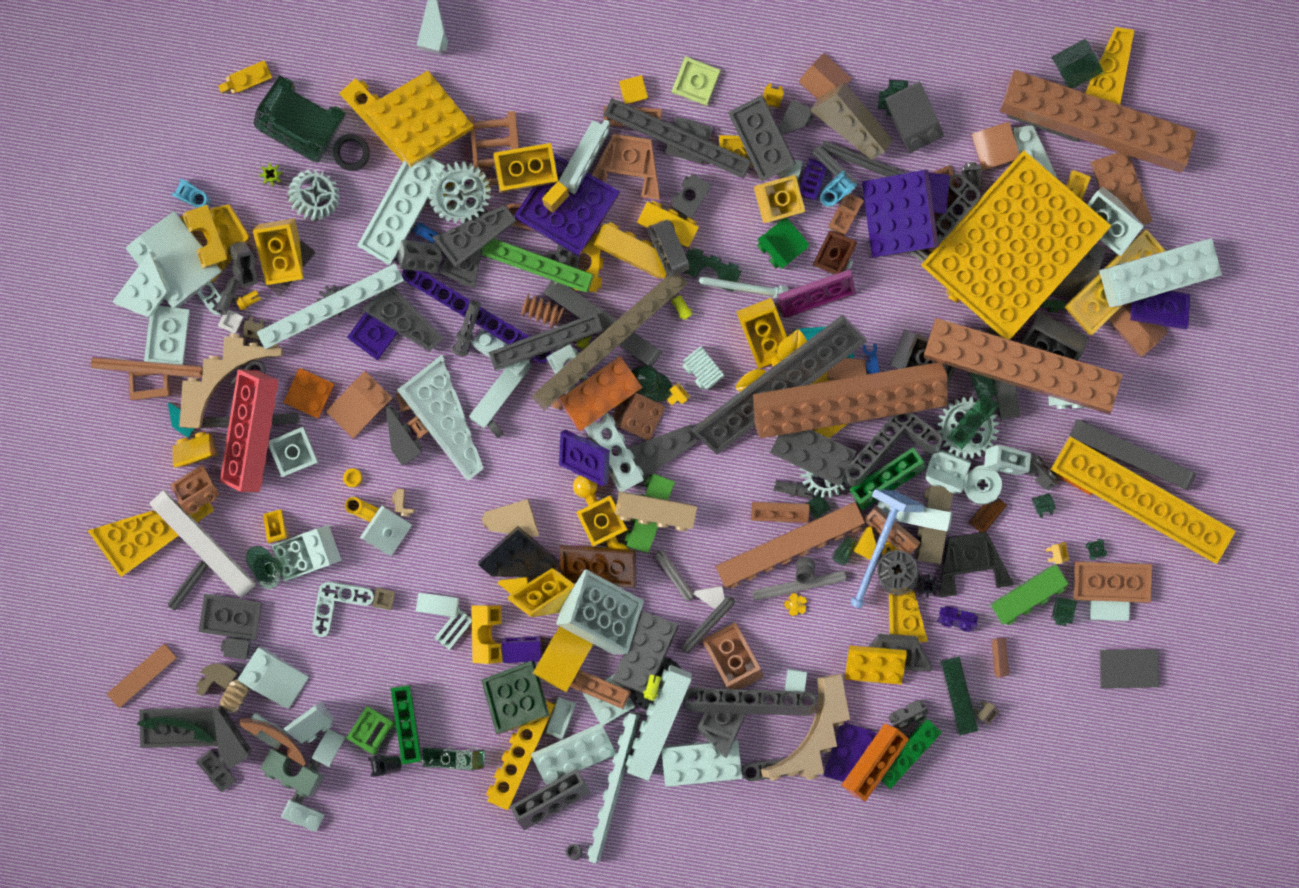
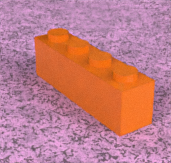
(875, 762)

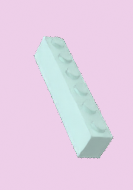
(659, 722)

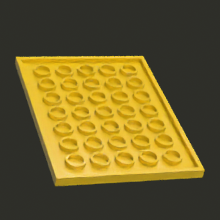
(1015, 246)

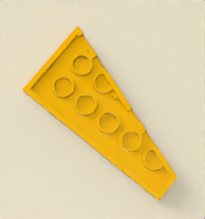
(137, 538)

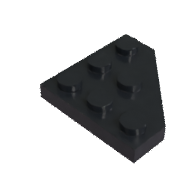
(518, 557)

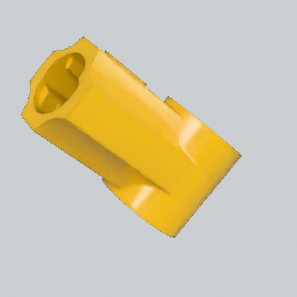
(365, 511)

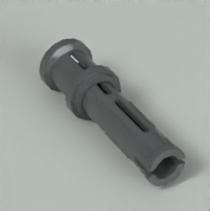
(465, 334)

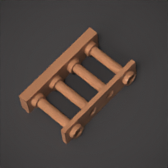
(511, 141)

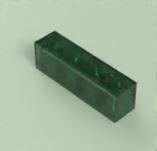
(958, 695)

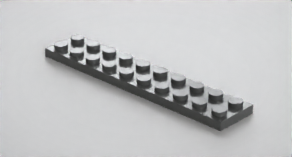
(795, 370)

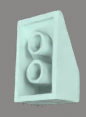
(432, 31)
(1122, 221)
(273, 677)
(308, 724)

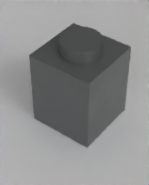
(236, 647)

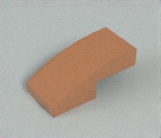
(845, 214)

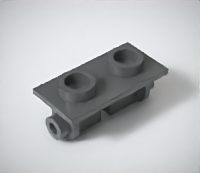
(1046, 476)
(903, 719)

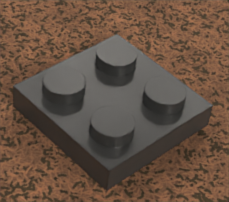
(694, 128)

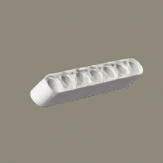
(202, 543)

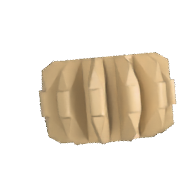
(234, 696)

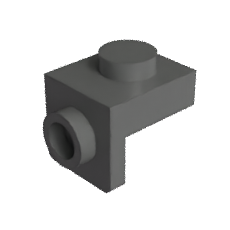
(972, 174)

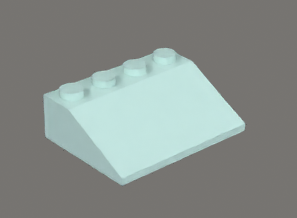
(176, 256)
(601, 613)

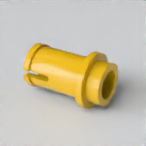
(248, 300)

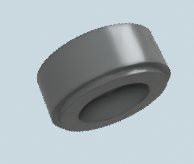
(495, 429)

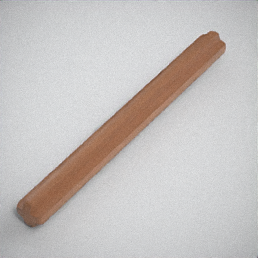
(146, 367)

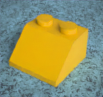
(779, 199)

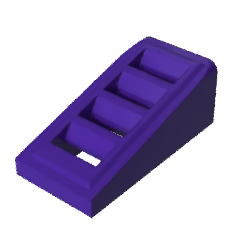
(807, 194)

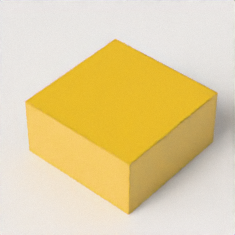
(633, 90)
(555, 197)

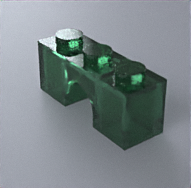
(698, 261)
(971, 421)

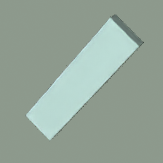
(928, 518)

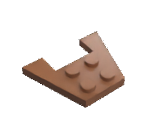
(632, 158)

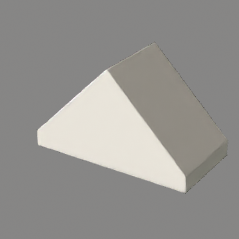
(712, 596)

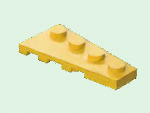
(1114, 64)

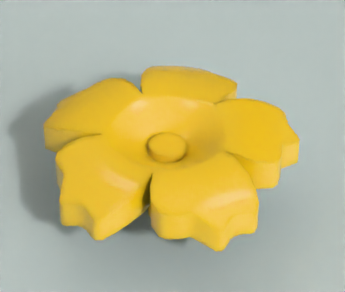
(795, 604)

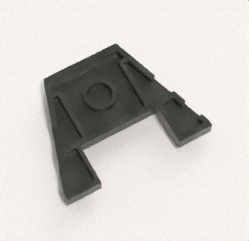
(971, 554)

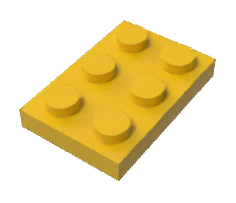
(875, 664)

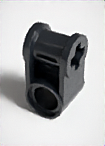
(384, 765)

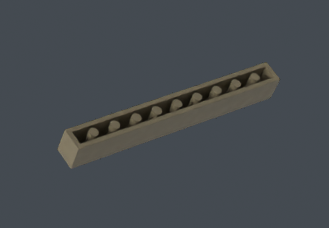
(608, 340)

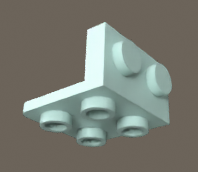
(947, 471)

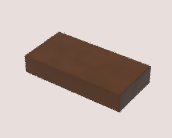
(987, 515)

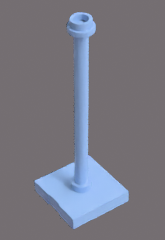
(897, 502)

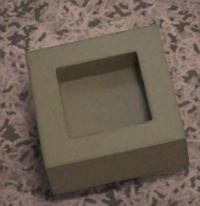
(384, 598)

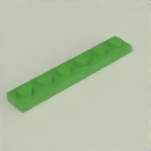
(538, 265)

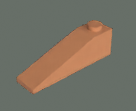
(1138, 335)

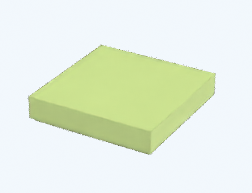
(696, 81)

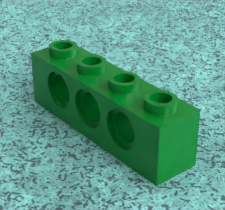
(888, 477)
(406, 724)
(917, 744)

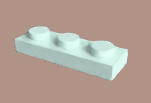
(487, 342)

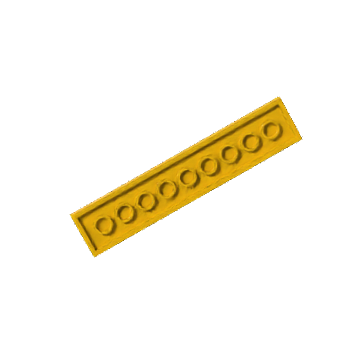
(1142, 500)

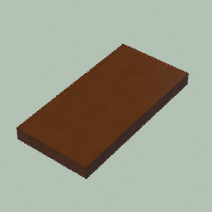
(609, 563)

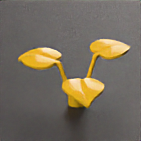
(784, 349)

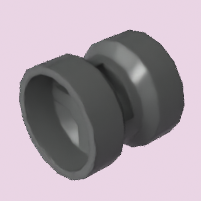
(805, 570)

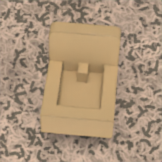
(398, 499)

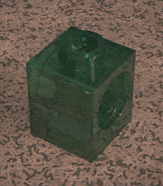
(1063, 611)

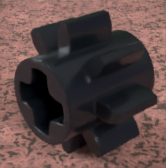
(933, 585)

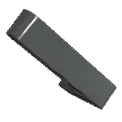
(888, 442)

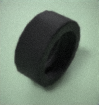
(364, 159)

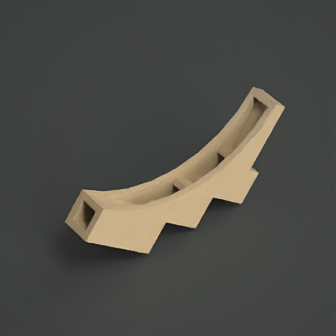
(235, 355)
(830, 712)

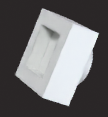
(231, 321)

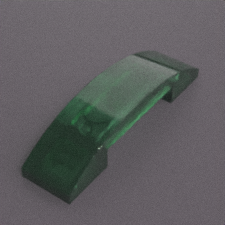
(200, 732)

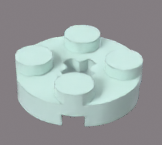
(975, 493)

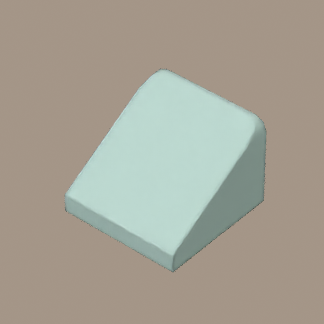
(795, 170)

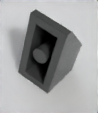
(795, 118)

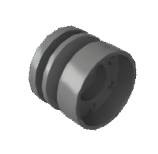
(903, 582)

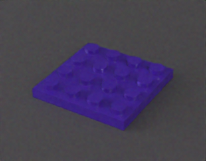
(900, 213)
(575, 218)

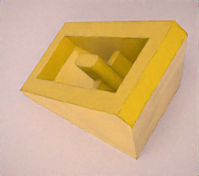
(275, 526)
(866, 544)
(513, 584)

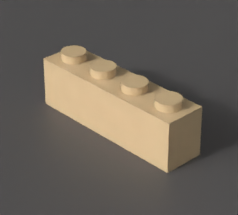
(656, 510)

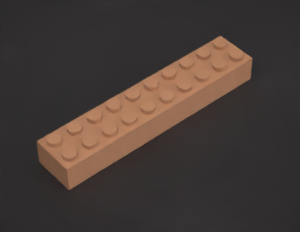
(1098, 121)
(1023, 366)
(850, 400)

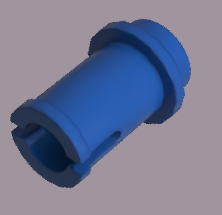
(424, 232)

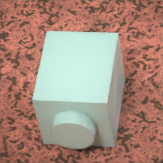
(795, 680)

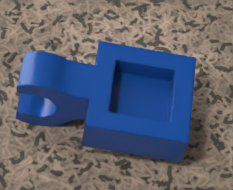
(871, 366)

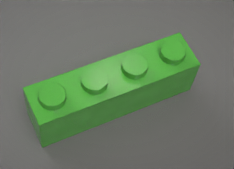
(643, 534)
(1029, 594)

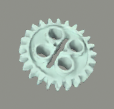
(458, 176)
(970, 448)

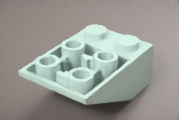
(307, 552)

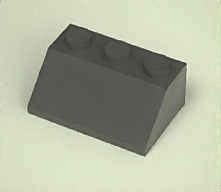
(1054, 337)

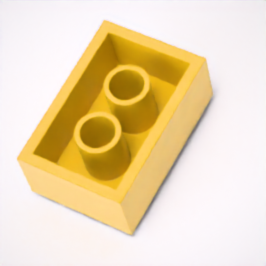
(525, 167)

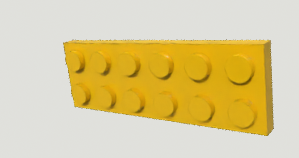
(1091, 304)

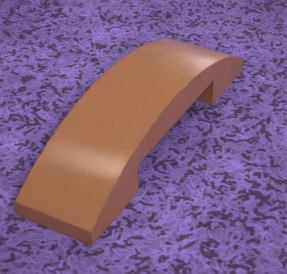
(255, 726)

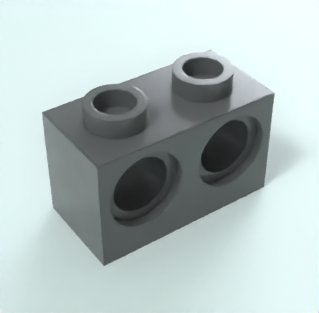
(419, 256)

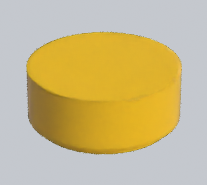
(352, 477)

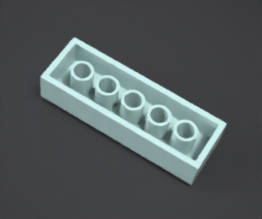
(1160, 272)

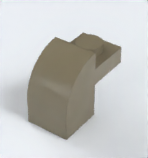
(216, 672)

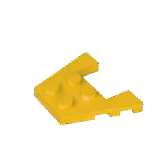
(231, 230)

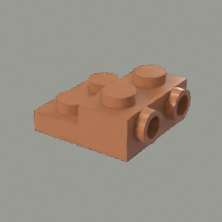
(195, 490)

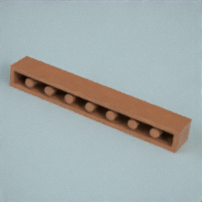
(790, 544)

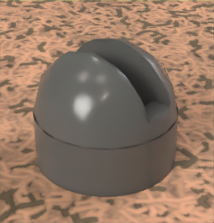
(572, 850)

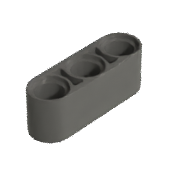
(668, 248)
(758, 765)

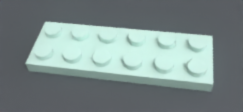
(399, 209)

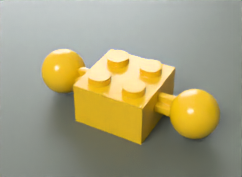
(599, 516)

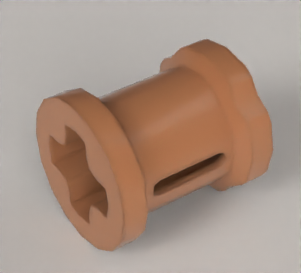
(416, 429)

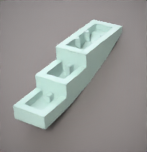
(496, 396)

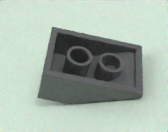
(914, 117)
(1082, 274)
(911, 353)
(230, 741)

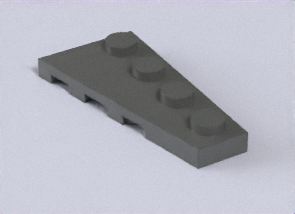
(469, 238)
(661, 449)

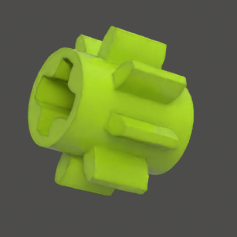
(271, 169)

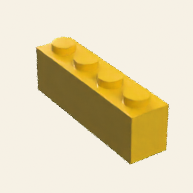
(629, 249)

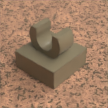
(252, 328)
(988, 713)

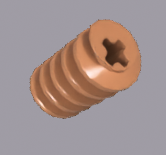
(542, 311)

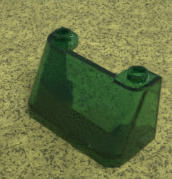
(297, 120)

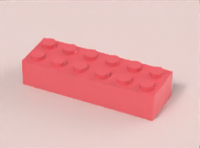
(249, 430)

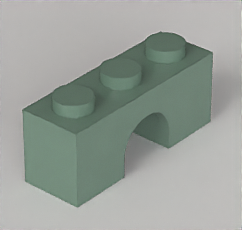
(277, 766)

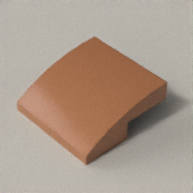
(995, 146)

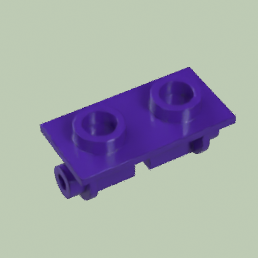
(966, 621)

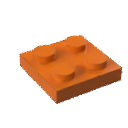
(309, 393)

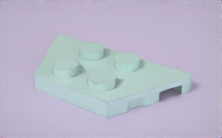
(144, 288)

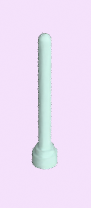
(744, 287)

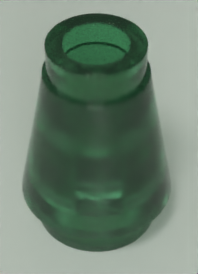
(844, 551)

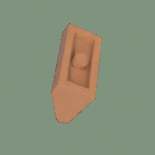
(166, 391)

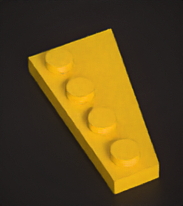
(905, 615)

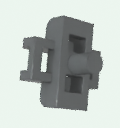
(564, 257)

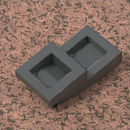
(217, 773)

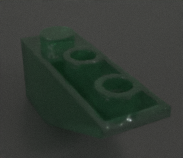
(454, 758)

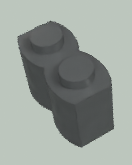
(243, 264)

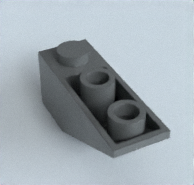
(402, 444)

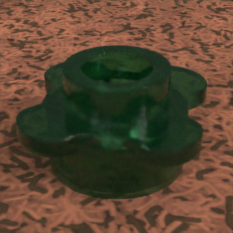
(1091, 549)

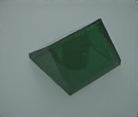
(1077, 64)

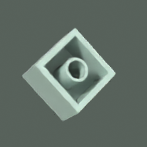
(293, 451)

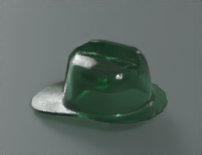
(654, 384)
(264, 566)

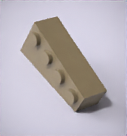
(852, 120)

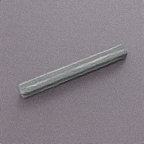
(796, 586)

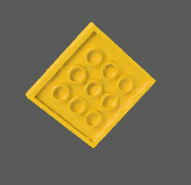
(419, 118)

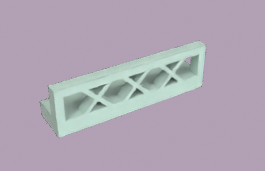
(584, 155)

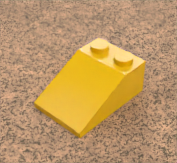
(279, 251)
(762, 330)
(194, 450)
(543, 595)

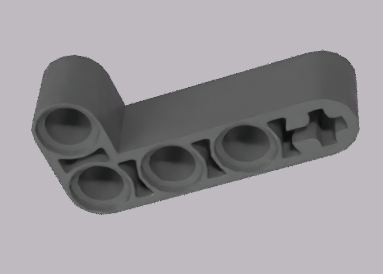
(962, 201)

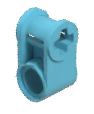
(839, 186)
(188, 193)

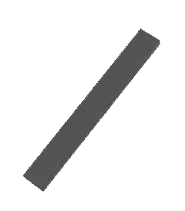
(677, 138)

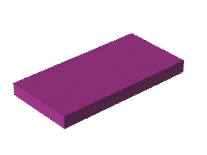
(816, 293)

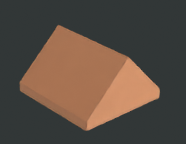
(823, 77)

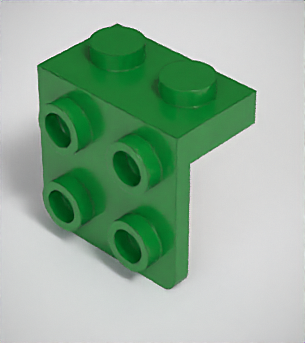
(782, 243)

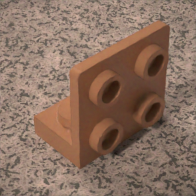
(638, 415)

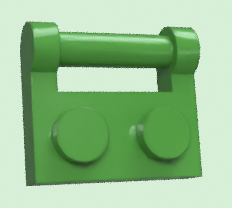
(365, 726)

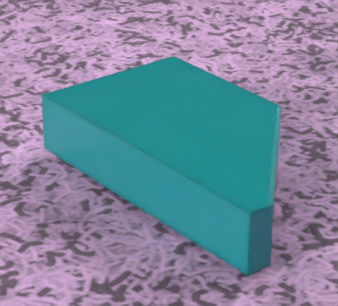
(175, 420)

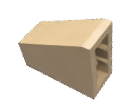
(509, 517)

